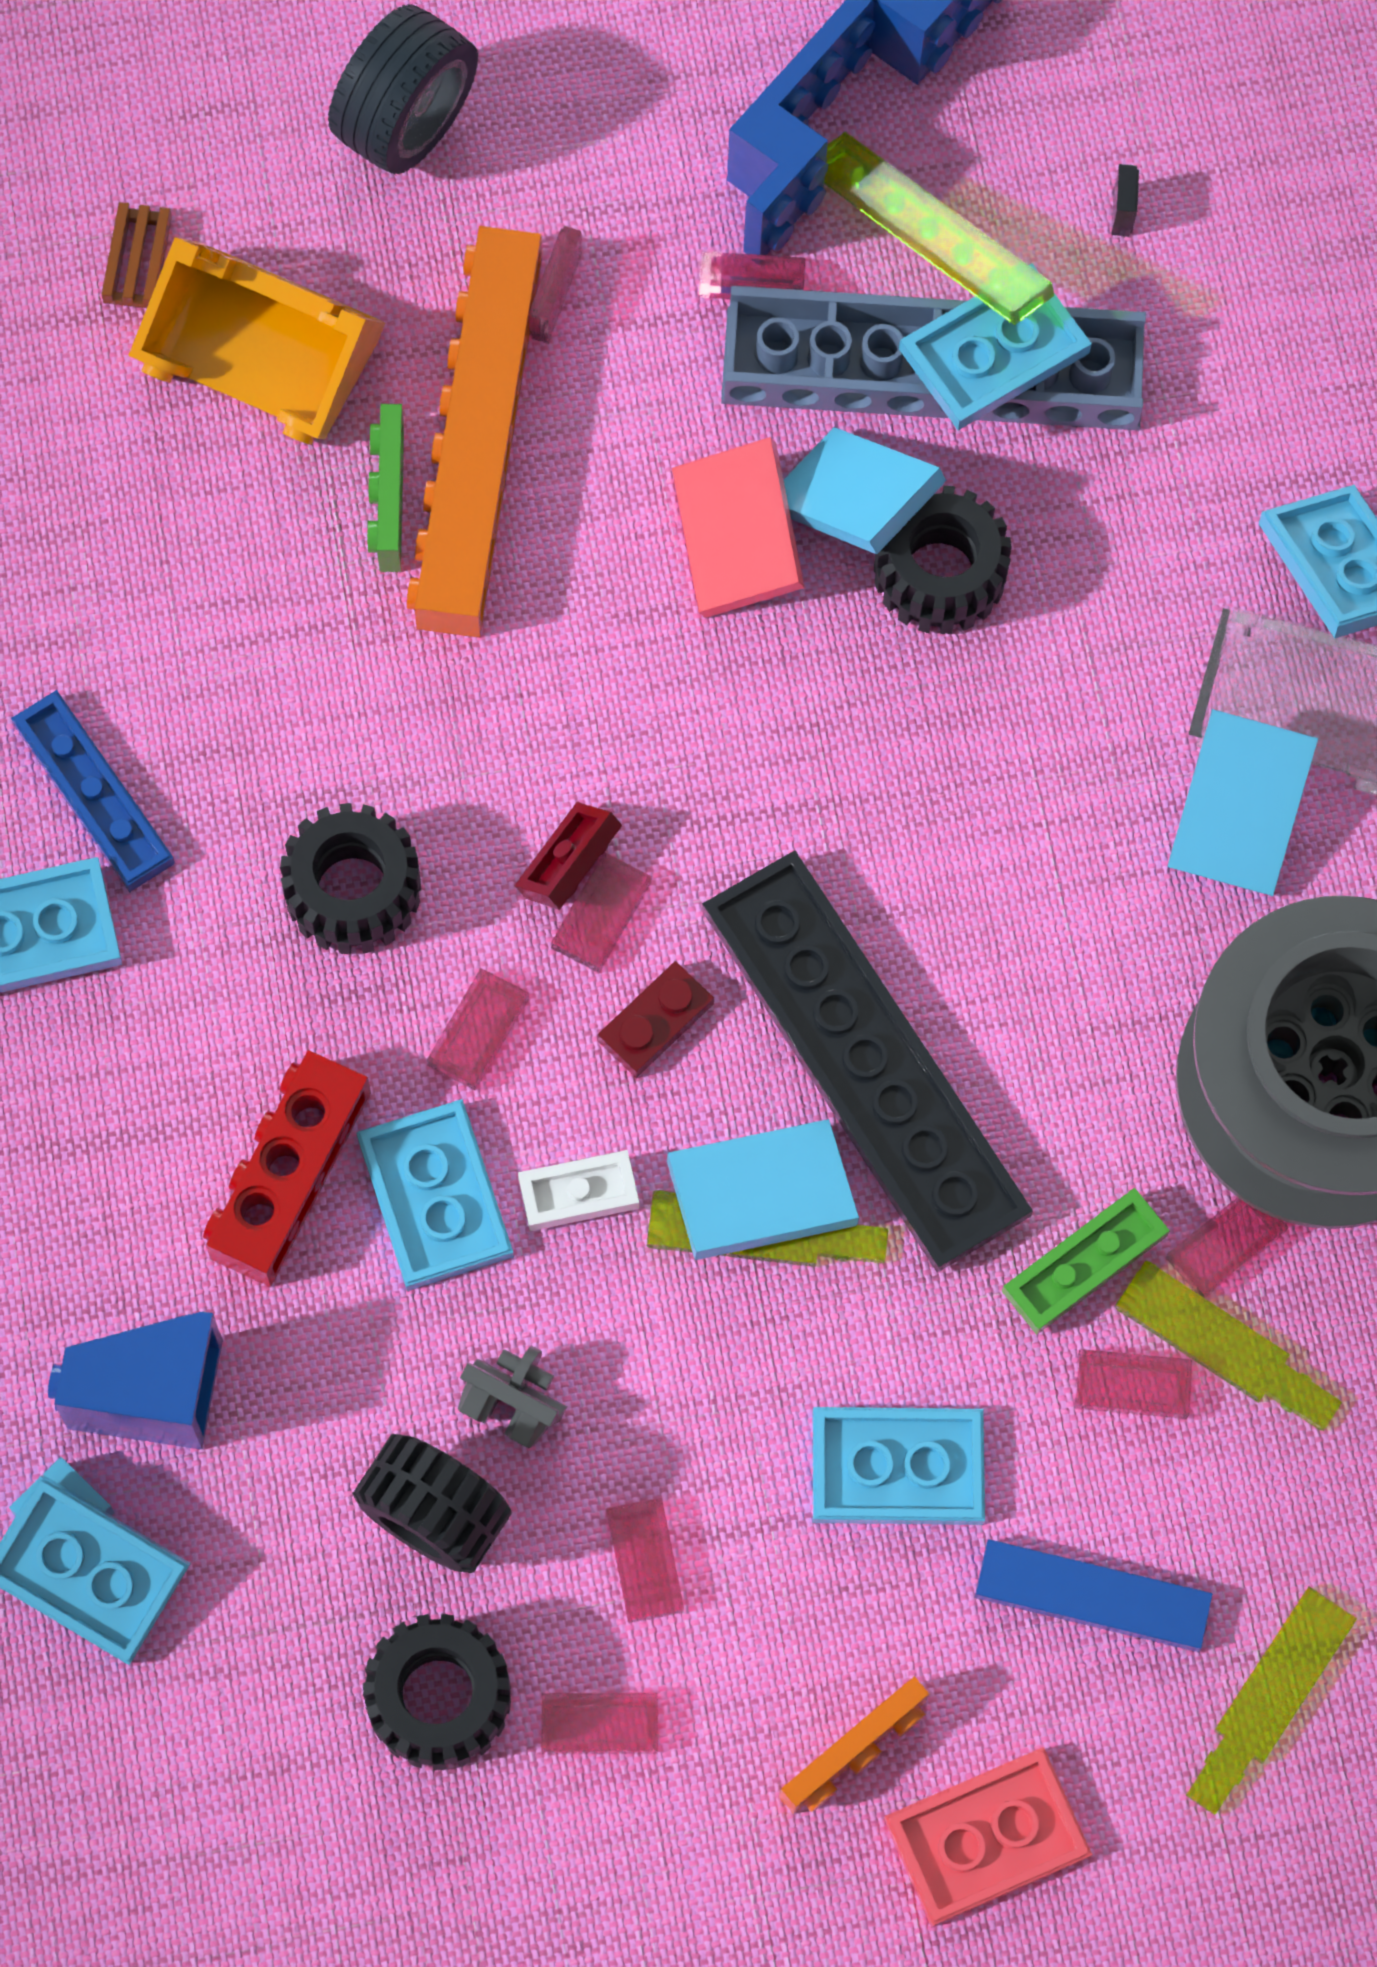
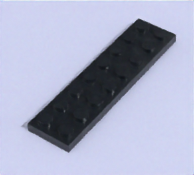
(866, 1061)

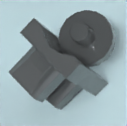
(489, 1385)

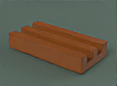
(142, 218)

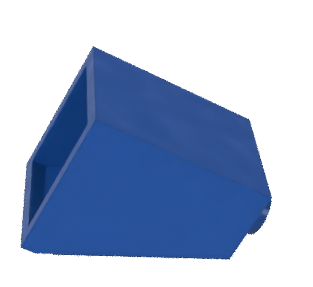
(142, 1382)

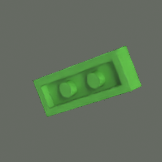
(387, 488)
(1085, 1261)

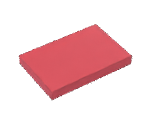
(737, 527)
(987, 1836)

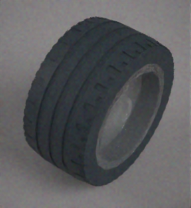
(402, 89)

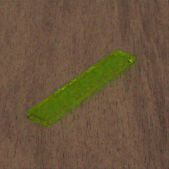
(934, 230)

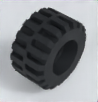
(953, 599)
(342, 838)
(432, 1503)
(429, 1642)

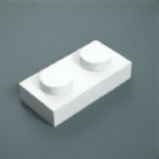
(578, 1190)

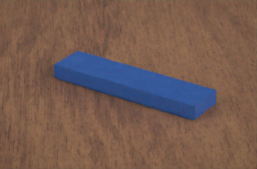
(93, 791)
(1093, 1595)

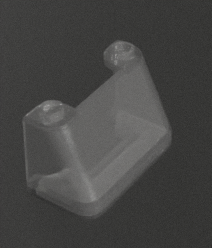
(1298, 683)

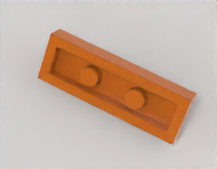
(856, 1748)

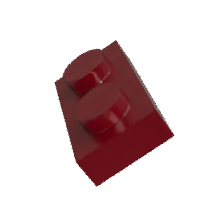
(568, 855)
(655, 1019)

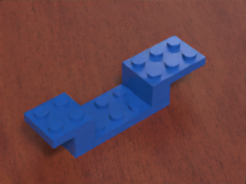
(773, 148)

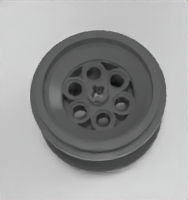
(1269, 1119)

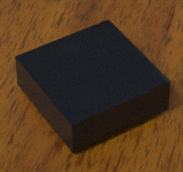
(1125, 200)

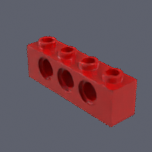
(262, 1249)

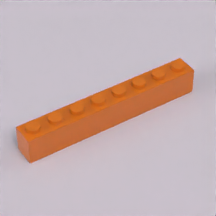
(477, 432)

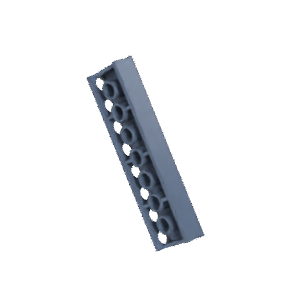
(846, 358)

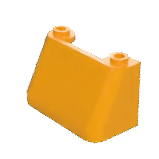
(254, 338)

